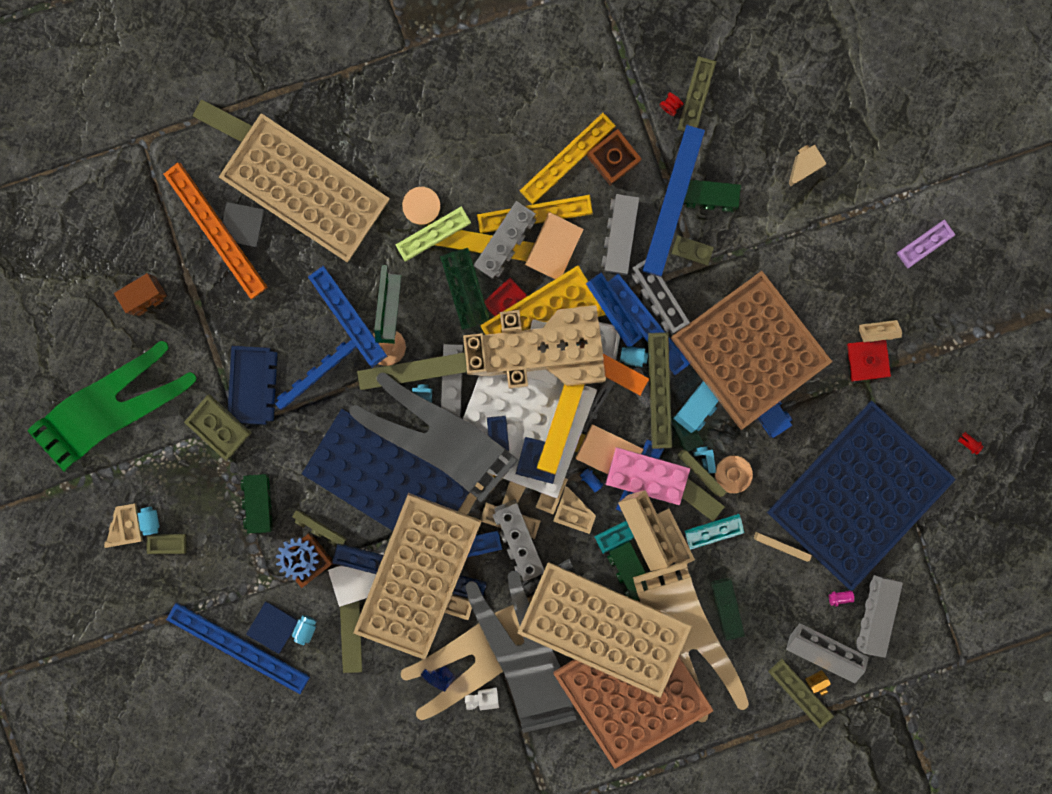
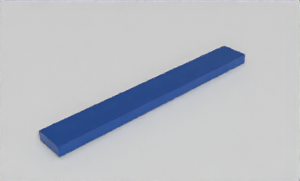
(673, 200)
(238, 648)

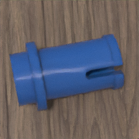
(592, 481)

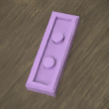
(925, 244)

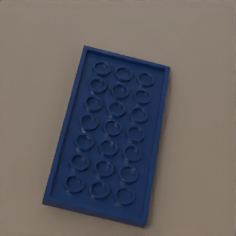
(377, 473)

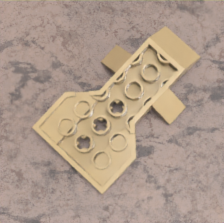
(517, 352)

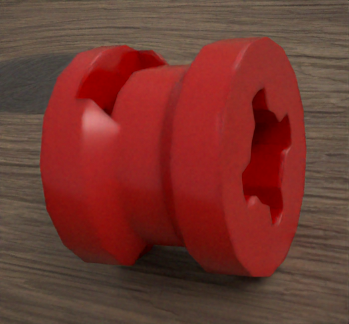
(671, 104)

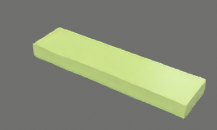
(433, 234)

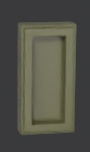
(166, 544)

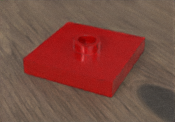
(868, 360)

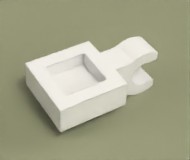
(485, 699)

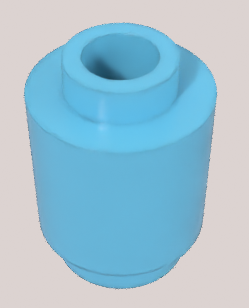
(634, 356)
(148, 521)
(304, 630)

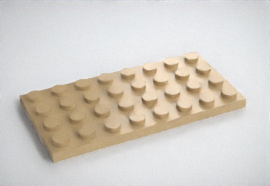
(304, 188)
(417, 576)
(604, 629)

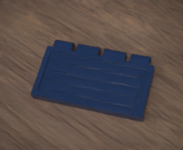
(250, 384)

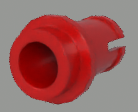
(973, 445)

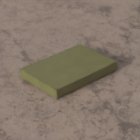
(217, 427)
(703, 475)

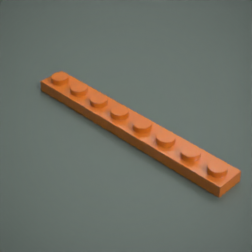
(215, 230)

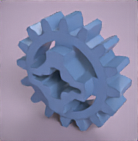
(308, 564)

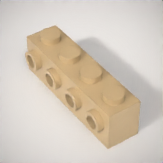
(647, 530)

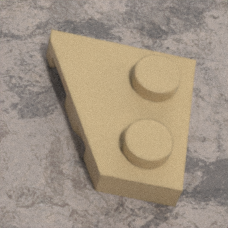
(574, 512)
(124, 527)

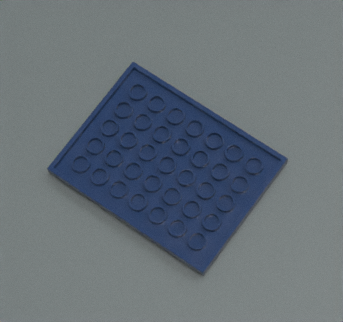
(861, 495)

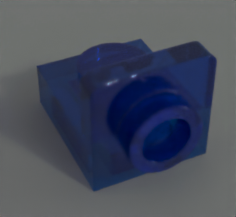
(439, 679)

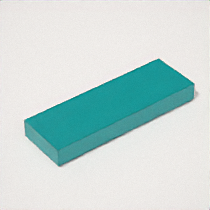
(714, 531)
(614, 537)

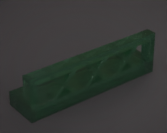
(467, 287)

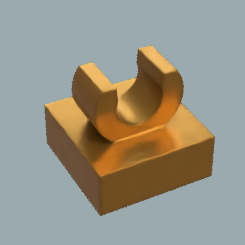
(818, 683)

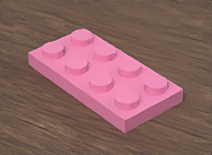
(641, 472)

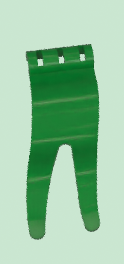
(95, 413)

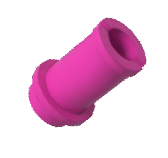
(841, 597)

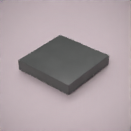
(243, 223)

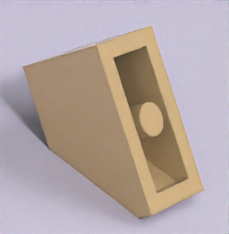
(806, 163)

